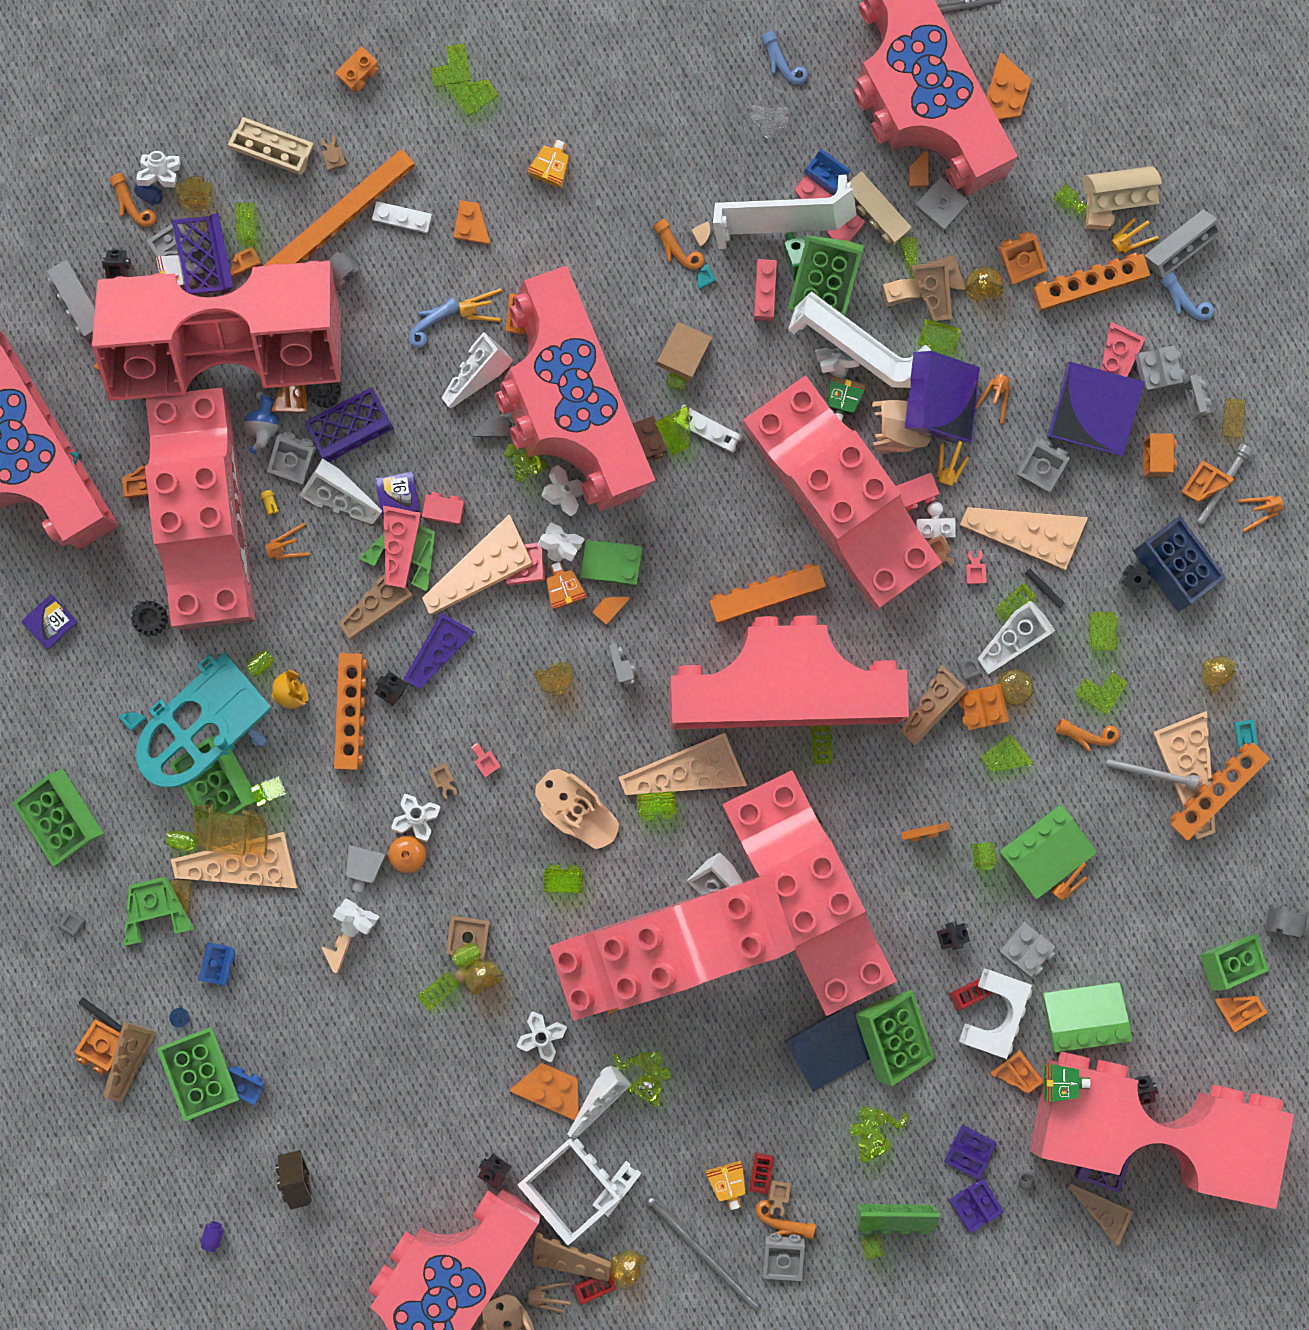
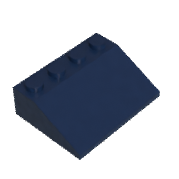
(1179, 564)
(829, 1047)

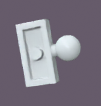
(936, 526)

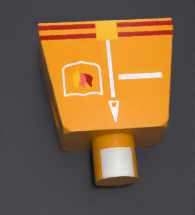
(550, 165)
(728, 1183)

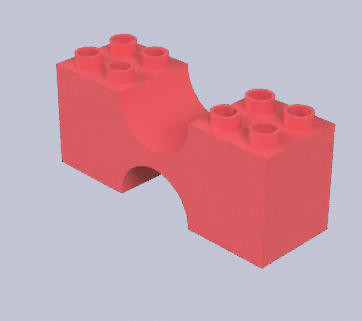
(159, 337)
(1220, 1143)

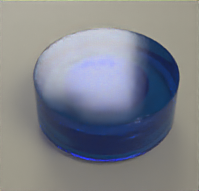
(179, 1017)

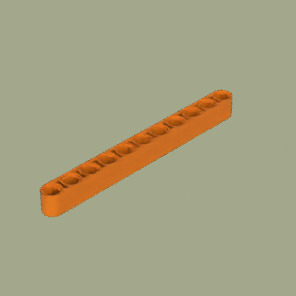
(345, 210)

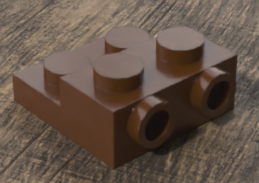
(650, 438)

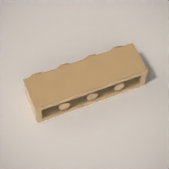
(878, 210)

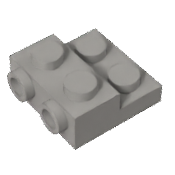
(1160, 368)
(1196, 396)
(291, 457)
(1043, 464)
(624, 670)
(1028, 950)
(783, 1257)

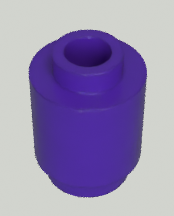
(212, 1236)

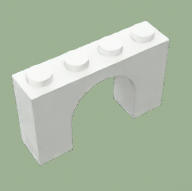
(1000, 1039)

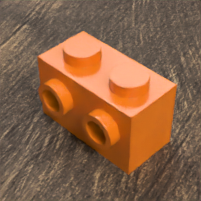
(357, 70)

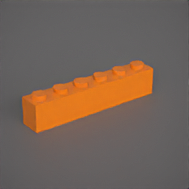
(767, 594)

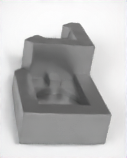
(493, 428)

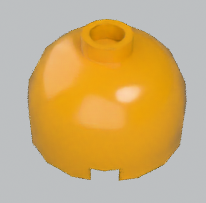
(288, 691)

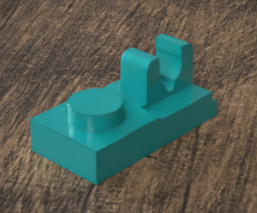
(1245, 733)

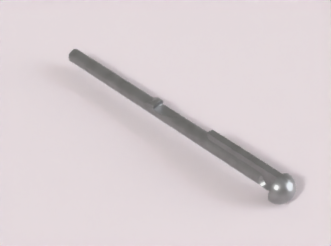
(679, 1228)

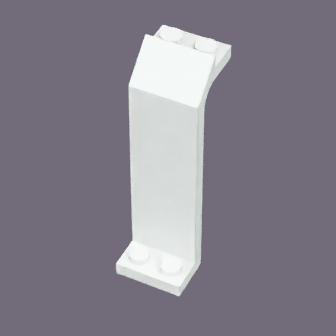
(785, 215)
(852, 340)

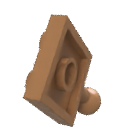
(458, 927)

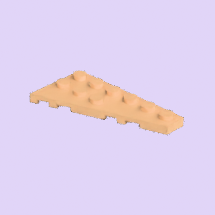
(1035, 534)
(488, 563)
(1187, 753)
(695, 768)
(268, 870)

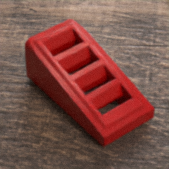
(957, 1001)
(764, 1157)
(583, 1284)

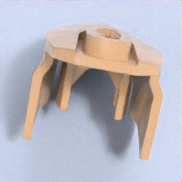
(894, 435)
(580, 813)
(512, 1311)

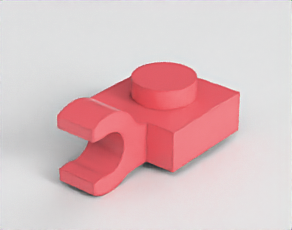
(486, 762)

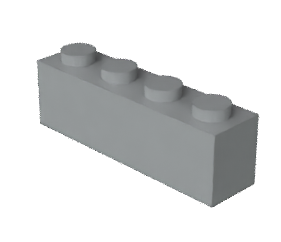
(1183, 243)
(74, 296)

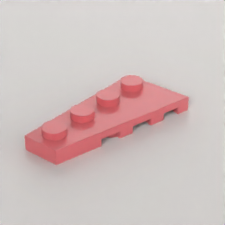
(811, 190)
(1120, 350)
(400, 539)

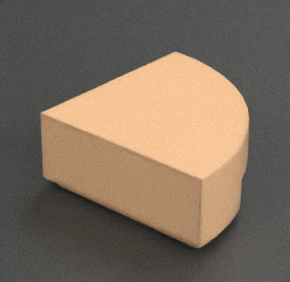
(701, 233)

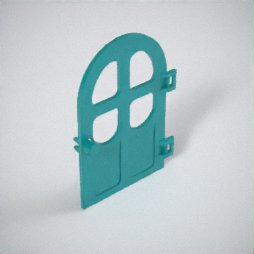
(225, 700)

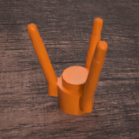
(1000, 386)
(1272, 506)
(276, 548)
(1063, 890)

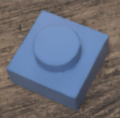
(257, 738)

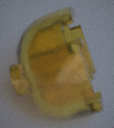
(195, 194)
(984, 283)
(1218, 672)
(556, 678)
(1024, 683)
(482, 975)
(626, 1268)

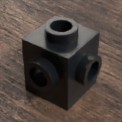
(116, 263)
(1133, 584)
(390, 688)
(953, 936)
(1146, 1090)
(494, 1171)

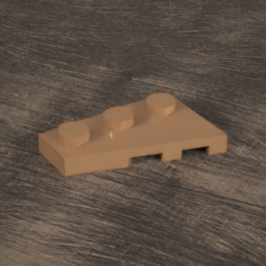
(934, 288)

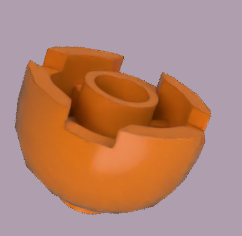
(402, 846)

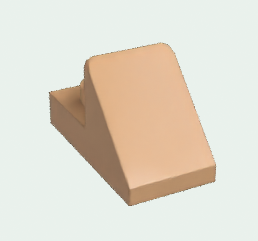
(335, 957)

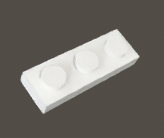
(402, 217)

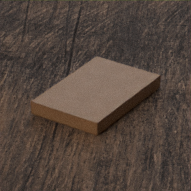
(683, 351)

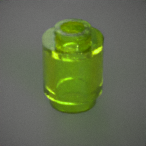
(260, 663)
(181, 840)
(466, 955)

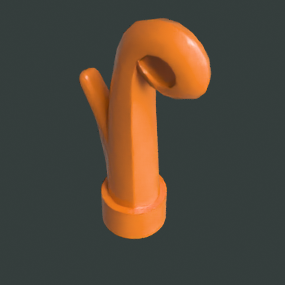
(125, 201)
(671, 245)
(1081, 736)
(785, 1227)

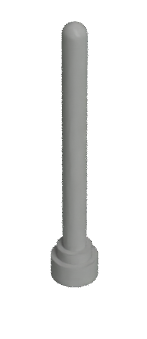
(1243, 453)
(1189, 781)

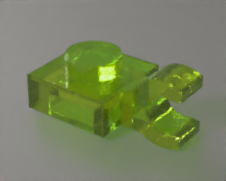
(1068, 197)

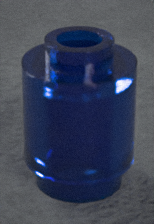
(149, 194)

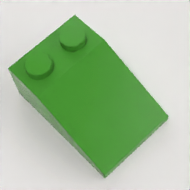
(611, 562)
(1234, 962)

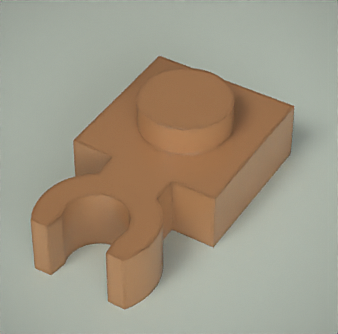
(333, 156)
(941, 548)
(442, 777)
(779, 1194)

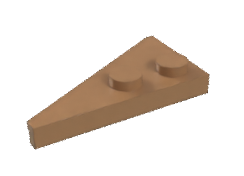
(1108, 1214)

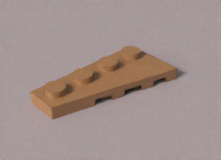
(373, 607)
(940, 697)
(130, 1051)
(558, 1257)

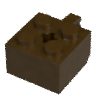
(293, 1179)

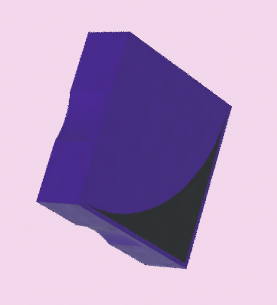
(942, 397)
(1095, 408)

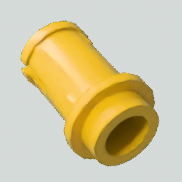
(269, 502)

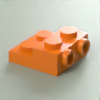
(1022, 257)
(983, 707)
(98, 1047)

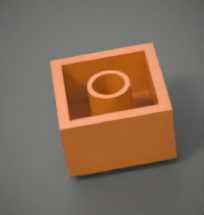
(1159, 455)

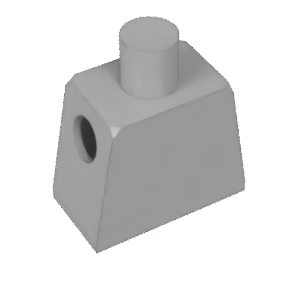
(363, 866)

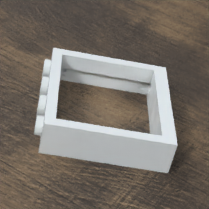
(544, 1208)

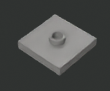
(942, 203)

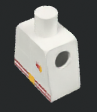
(171, 265)

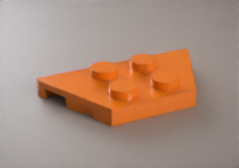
(1007, 89)
(550, 1089)

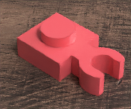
(975, 571)

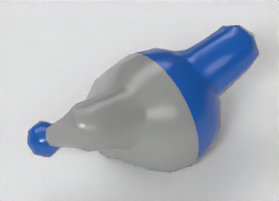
(261, 423)

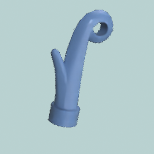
(777, 59)
(1181, 299)
(432, 316)

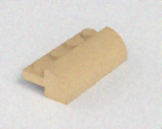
(271, 146)
(1122, 189)

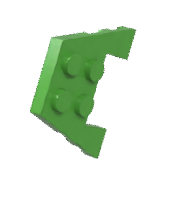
(421, 555)
(151, 901)

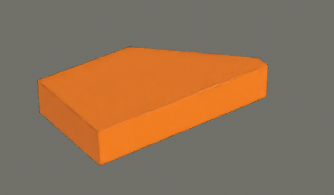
(919, 172)
(244, 261)
(609, 608)

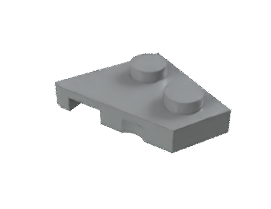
(164, 242)

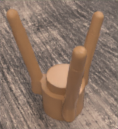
(538, 1298)

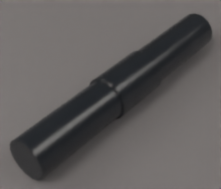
(1044, 588)
(100, 1014)

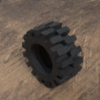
(324, 401)
(157, 626)

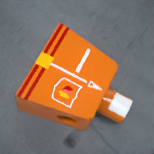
(564, 587)

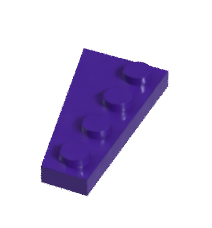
(438, 648)

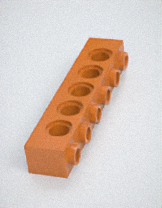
(1134, 262)
(341, 760)
(1257, 760)

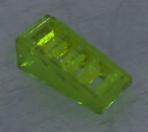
(909, 250)
(1005, 610)
(819, 761)
(449, 977)

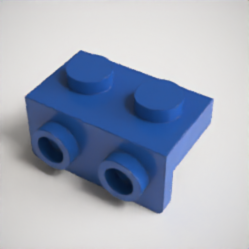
(826, 171)
(216, 963)
(247, 1087)

